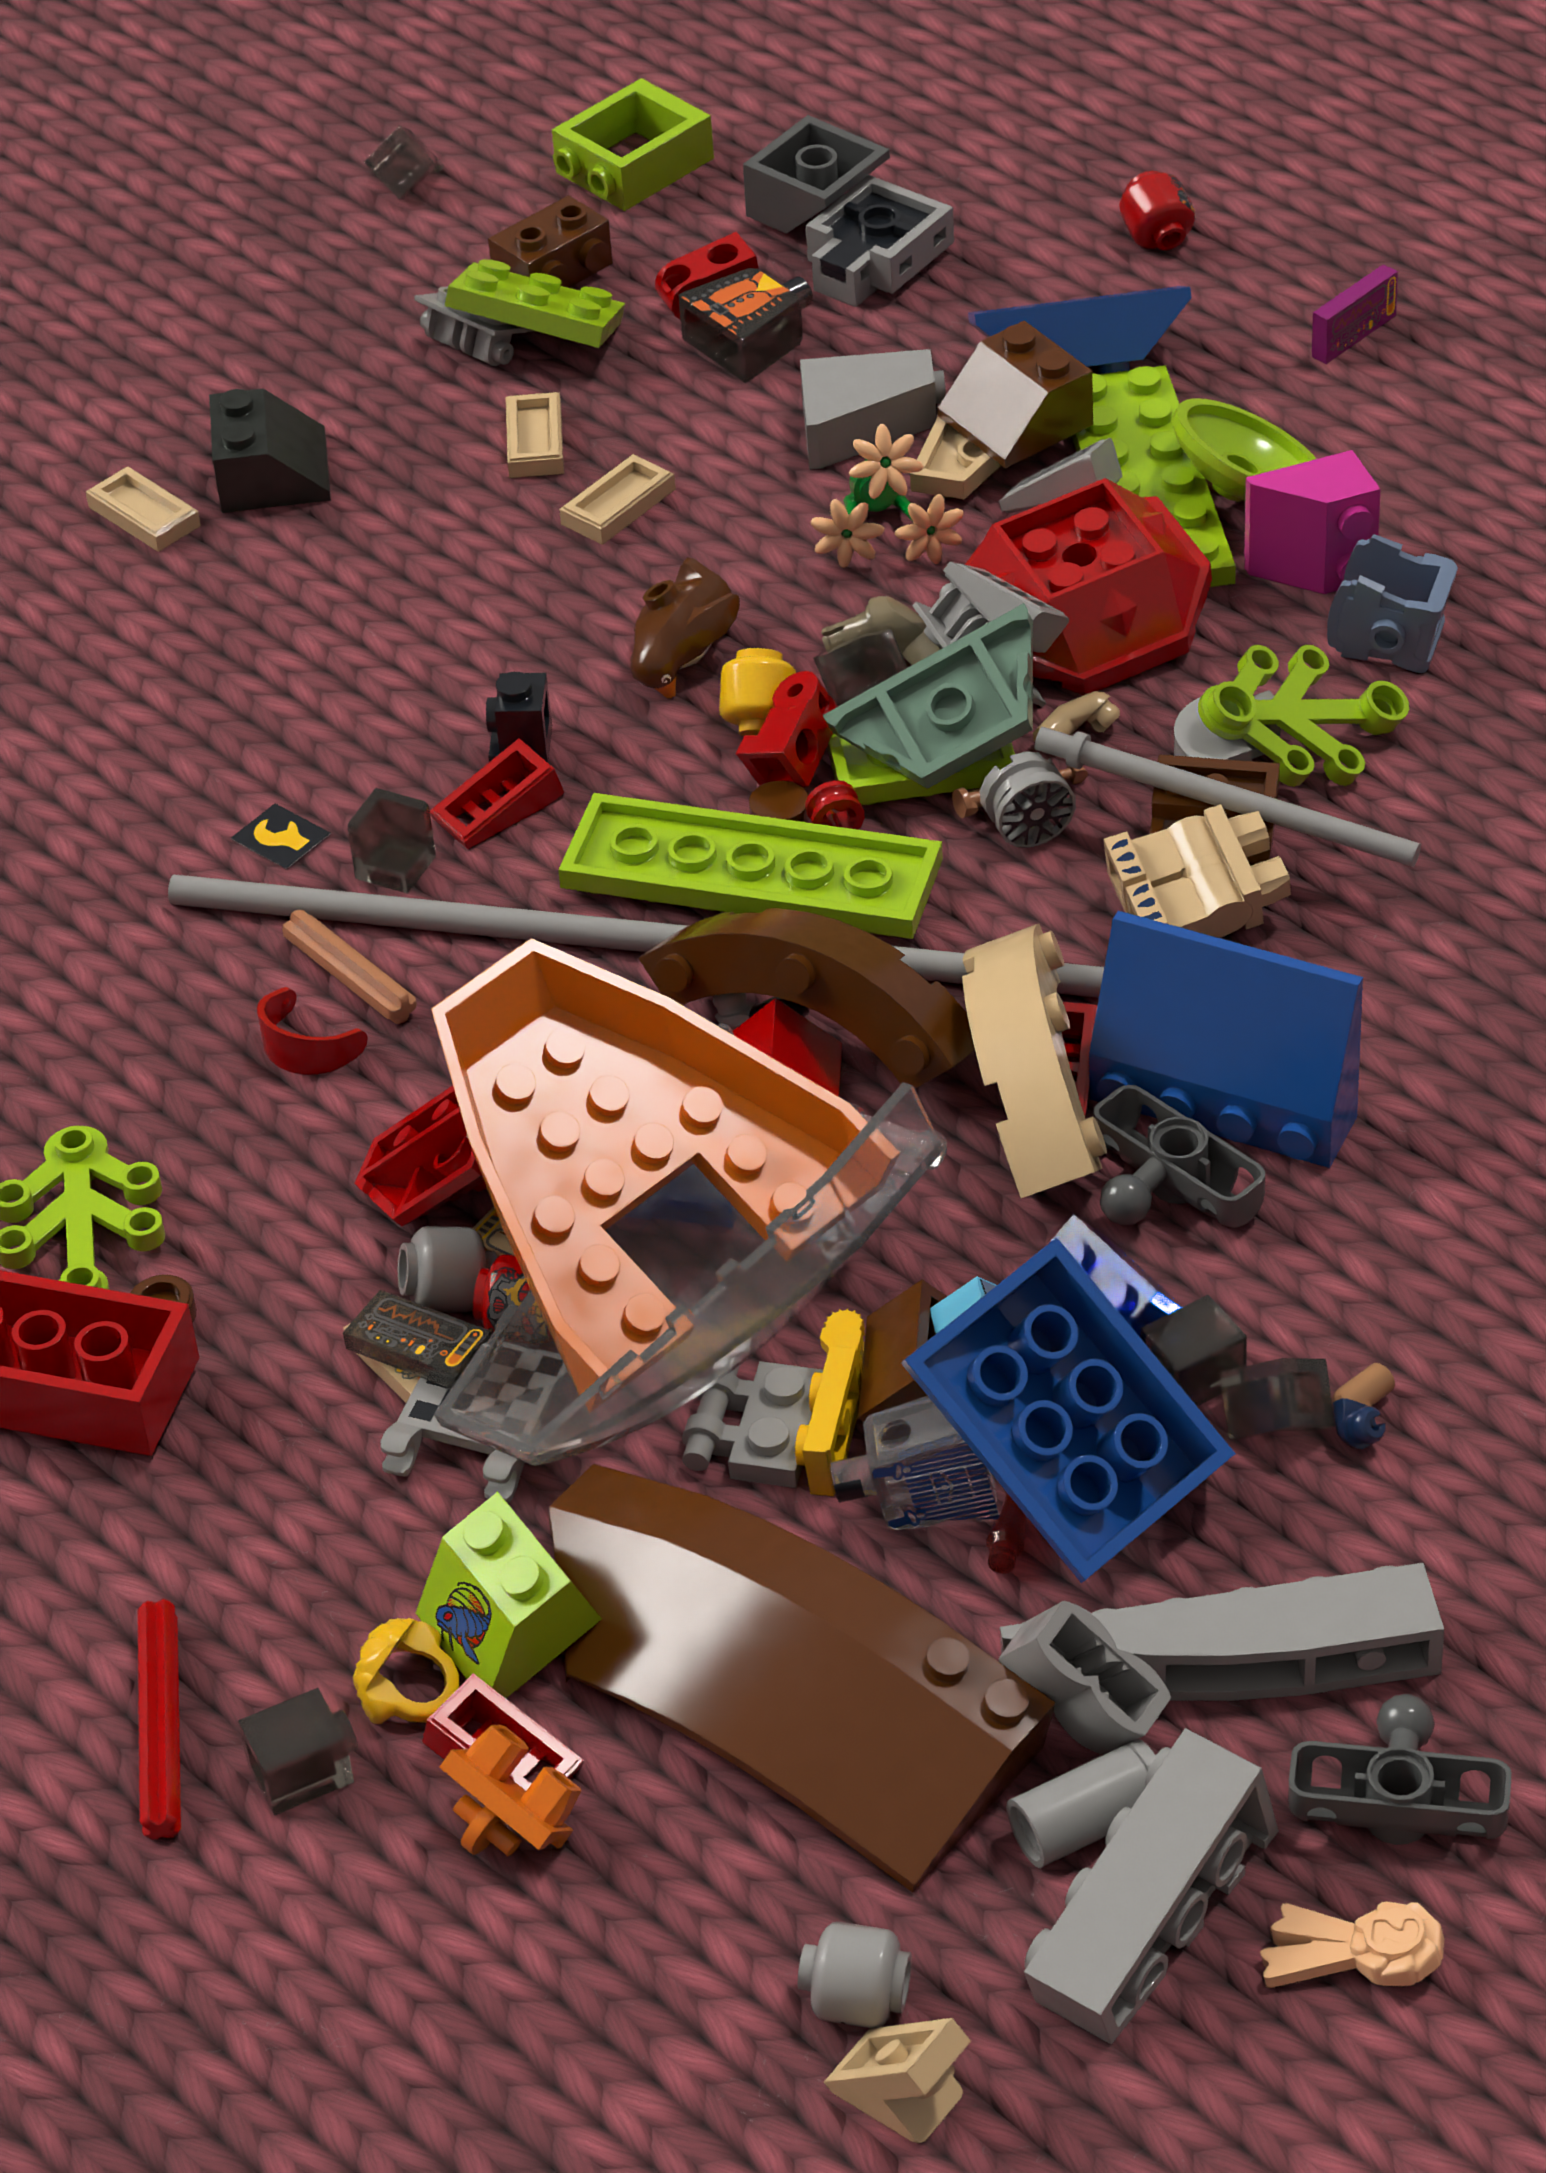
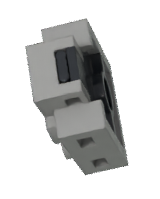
(875, 240)

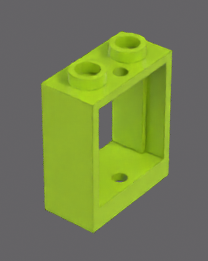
(677, 144)

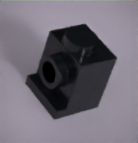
(520, 712)

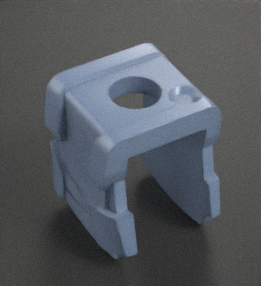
(1390, 604)

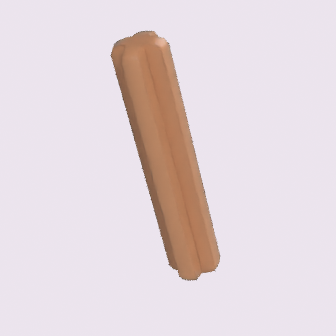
(349, 967)

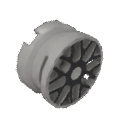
(1025, 799)

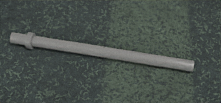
(1080, 751)

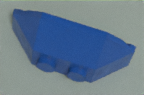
(1096, 329)

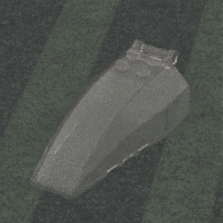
(718, 1274)

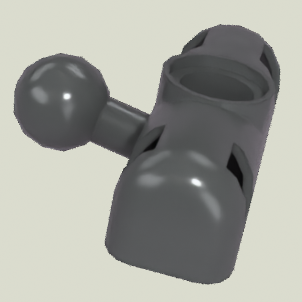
(1175, 1162)
(1398, 1788)

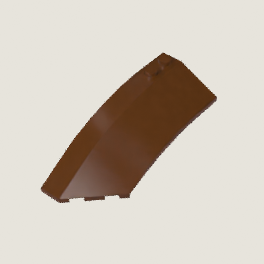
(793, 1667)

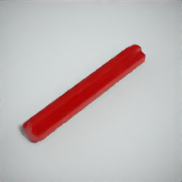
(158, 1720)

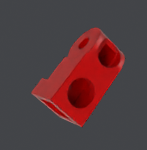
(702, 267)
(792, 733)

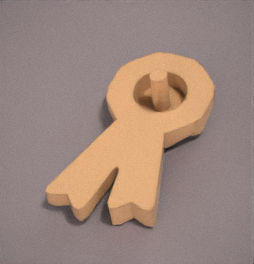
(1387, 1945)

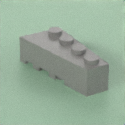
(1150, 1884)

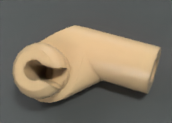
(1072, 714)

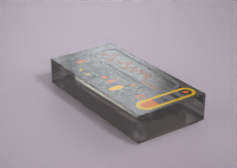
(414, 1338)

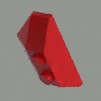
(421, 1162)

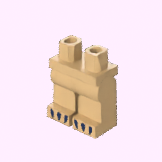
(1198, 873)

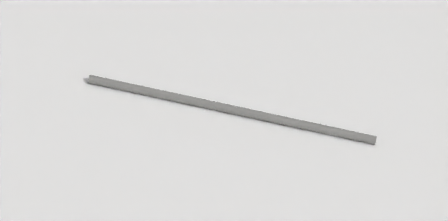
(517, 923)

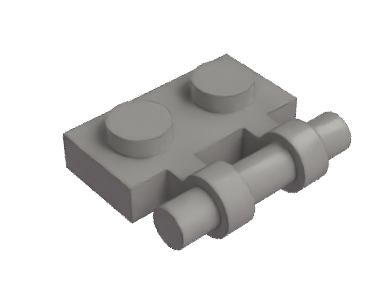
(766, 1438)

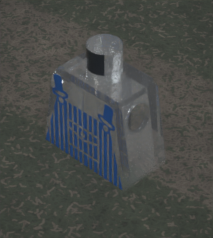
(918, 1470)

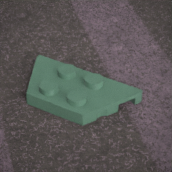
(948, 704)

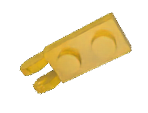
(832, 1401)

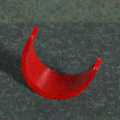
(299, 1052)

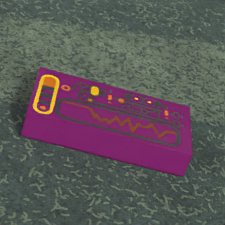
(1354, 314)

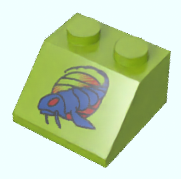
(501, 1599)

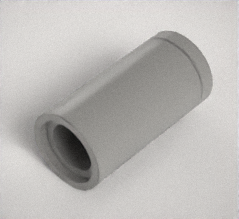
(1078, 1804)

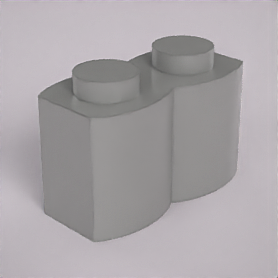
(1098, 1691)

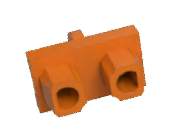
(532, 1813)

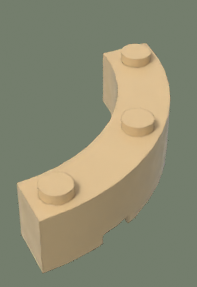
(1020, 1046)

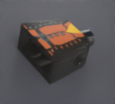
(745, 320)

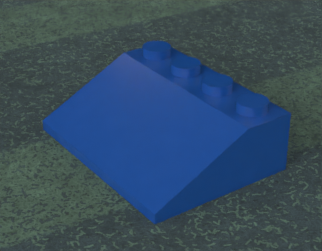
(1230, 1037)
(1068, 1409)

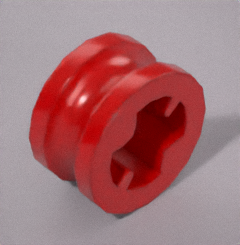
(840, 797)

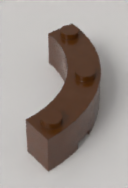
(826, 968)

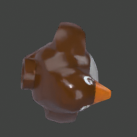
(680, 624)

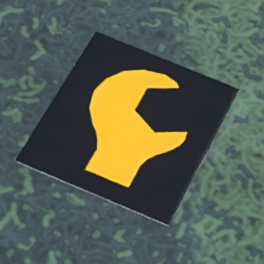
(280, 835)

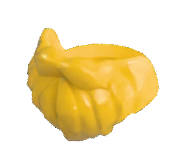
(377, 1693)

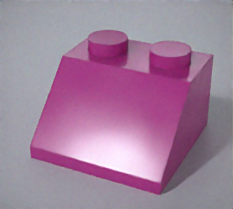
(1309, 520)

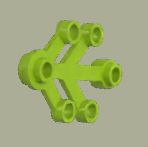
(1235, 714)
(76, 1158)

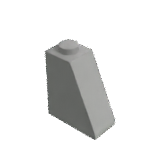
(856, 393)

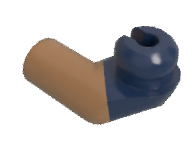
(1354, 1404)

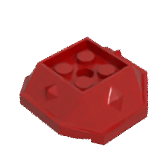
(1114, 570)

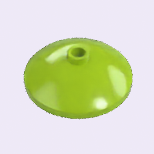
(1233, 444)

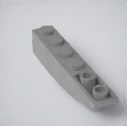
(1285, 1636)

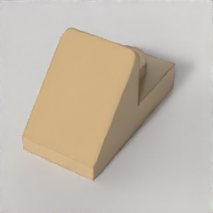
(903, 2075)

